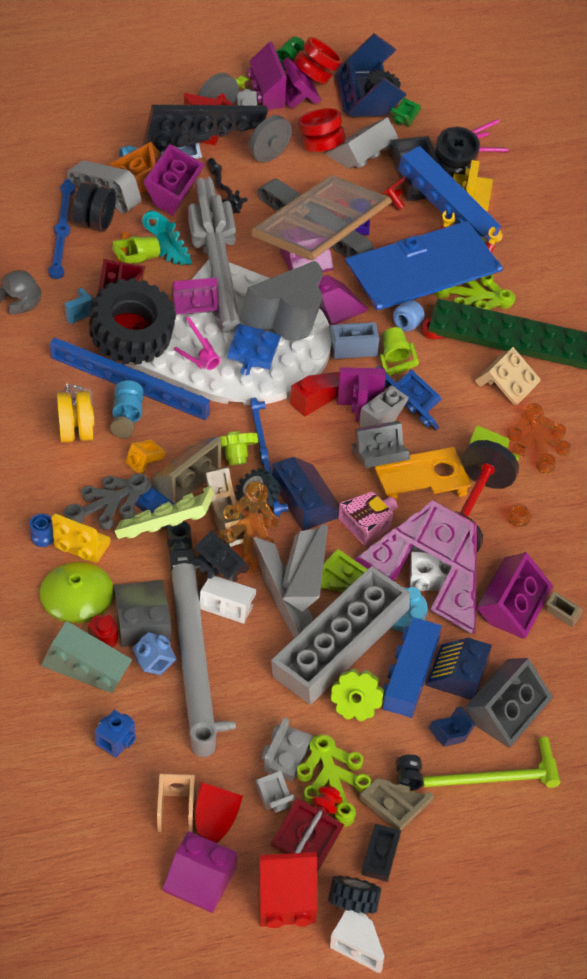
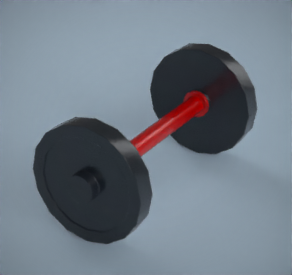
(489, 466)

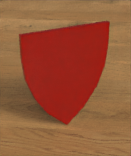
(395, 194)
(215, 811)

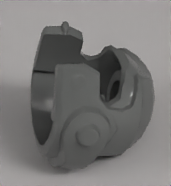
(20, 285)

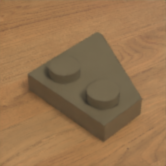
(395, 802)

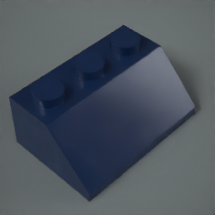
(305, 493)

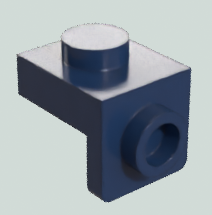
(452, 729)

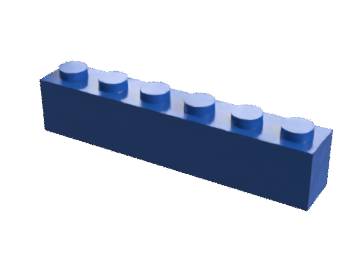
(445, 191)

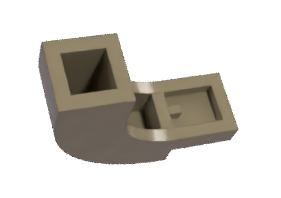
(224, 495)

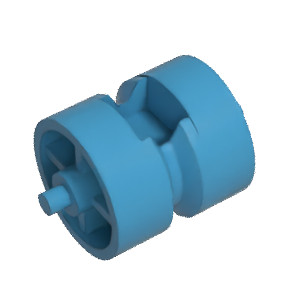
(128, 400)

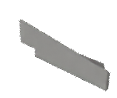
(305, 568)
(273, 576)

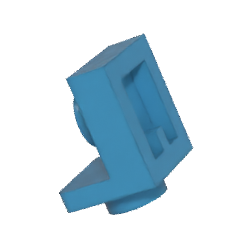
(79, 308)

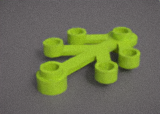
(498, 297)
(333, 774)

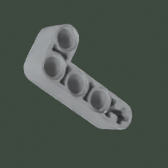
(121, 180)

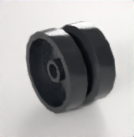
(457, 149)
(94, 206)

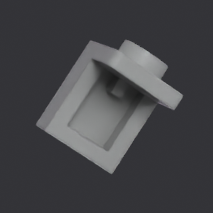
(247, 97)
(274, 792)

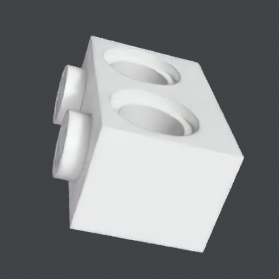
(427, 571)

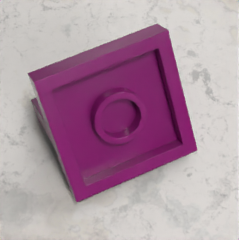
(298, 85)
(195, 296)
(359, 387)

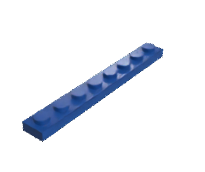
(116, 372)

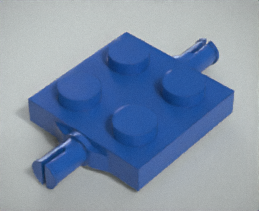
(253, 348)

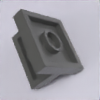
(380, 444)

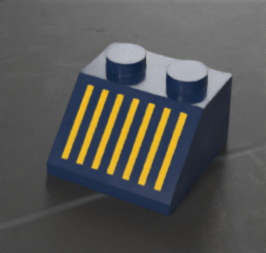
(460, 667)

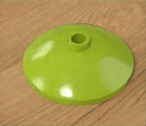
(78, 600)

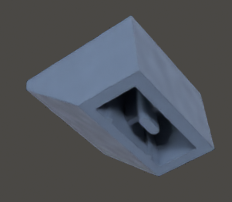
(354, 340)

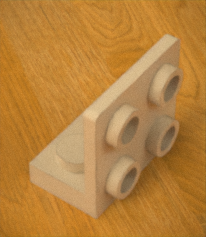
(511, 376)

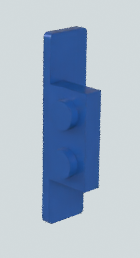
(420, 396)

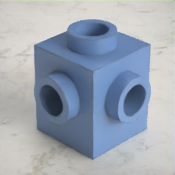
(154, 653)

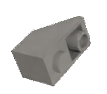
(383, 407)

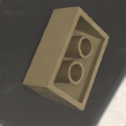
(187, 471)

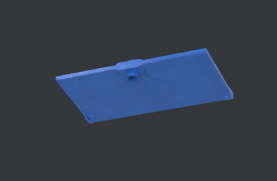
(423, 265)

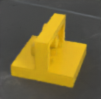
(475, 186)

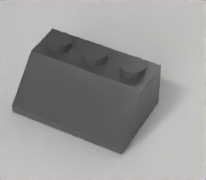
(509, 701)

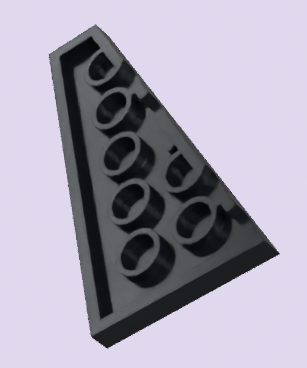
(197, 123)

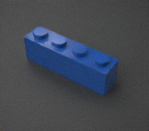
(411, 667)

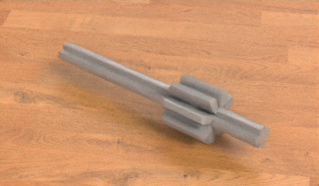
(213, 227)

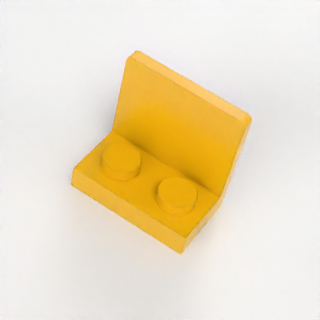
(78, 539)

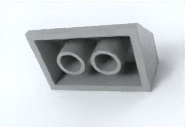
(364, 144)

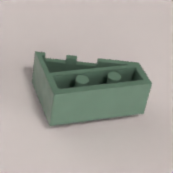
(85, 658)

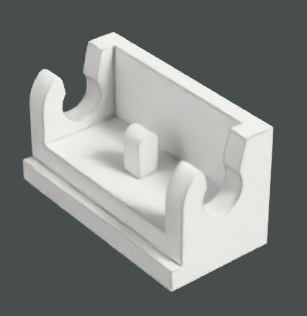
(227, 599)

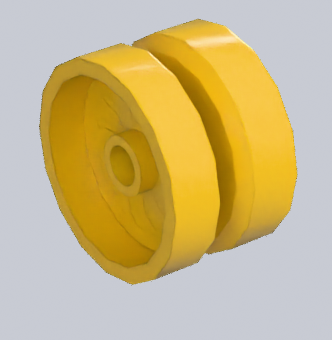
(75, 416)

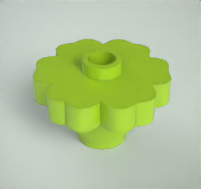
(236, 446)
(357, 694)

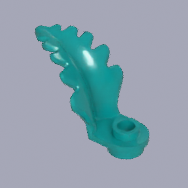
(167, 238)

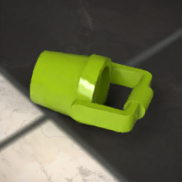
(139, 249)
(397, 350)

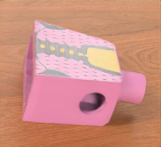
(367, 516)

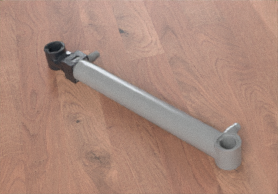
(192, 643)

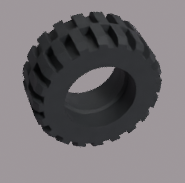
(138, 299)

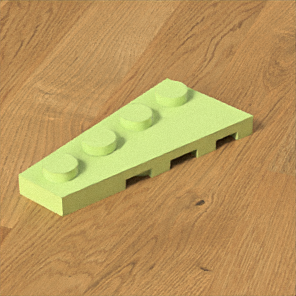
(166, 514)

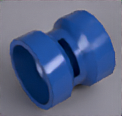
(41, 530)

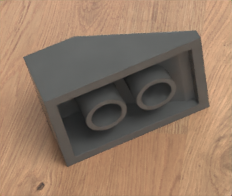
(141, 610)

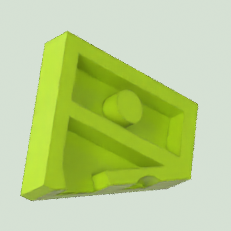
(340, 572)

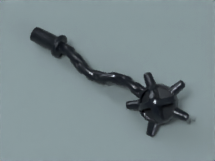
(234, 199)

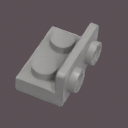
(286, 750)

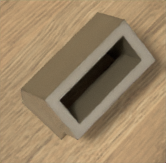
(566, 605)

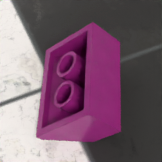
(268, 78)
(172, 179)
(515, 595)

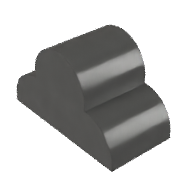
(285, 302)

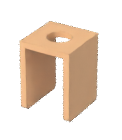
(165, 789)

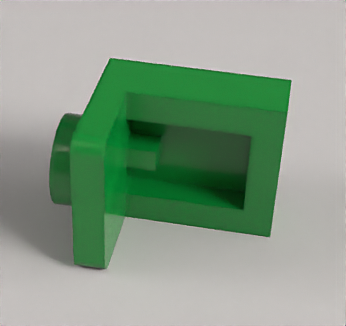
(405, 112)

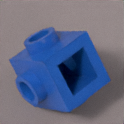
(115, 733)

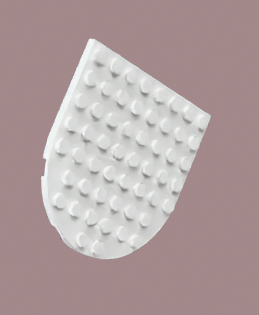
(225, 383)

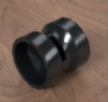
(409, 771)

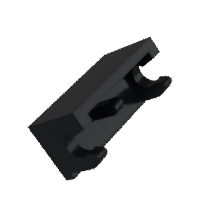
(221, 556)

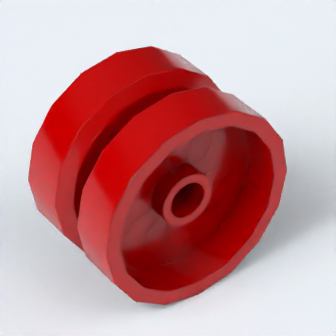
(317, 60)
(321, 129)

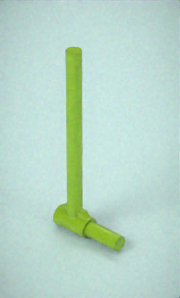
(546, 771)

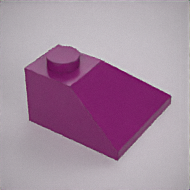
(338, 301)

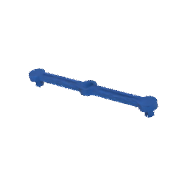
(67, 189)
(277, 508)

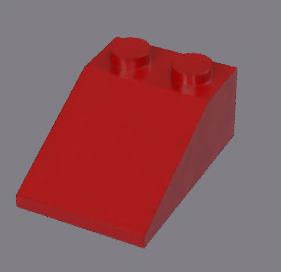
(287, 889)

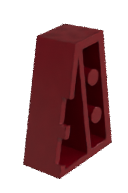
(117, 270)

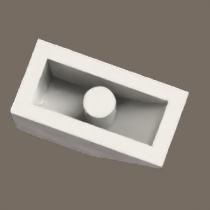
(358, 940)

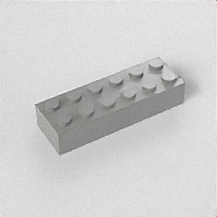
(340, 635)

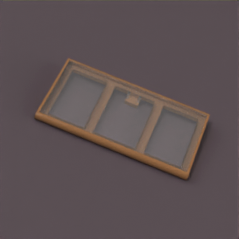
(320, 217)

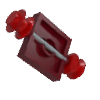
(311, 828)

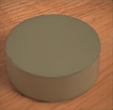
(122, 427)

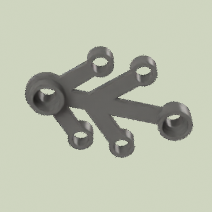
(133, 488)

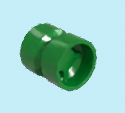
(290, 49)

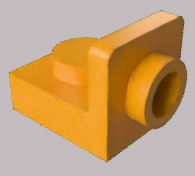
(143, 453)

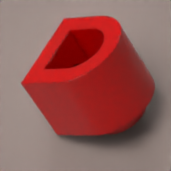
(104, 629)

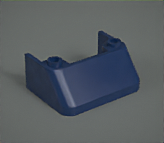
(353, 76)

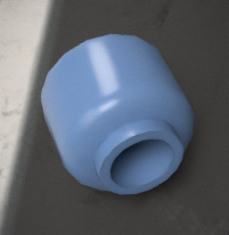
(408, 315)

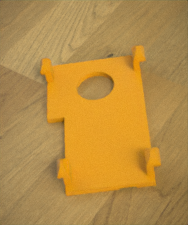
(420, 474)

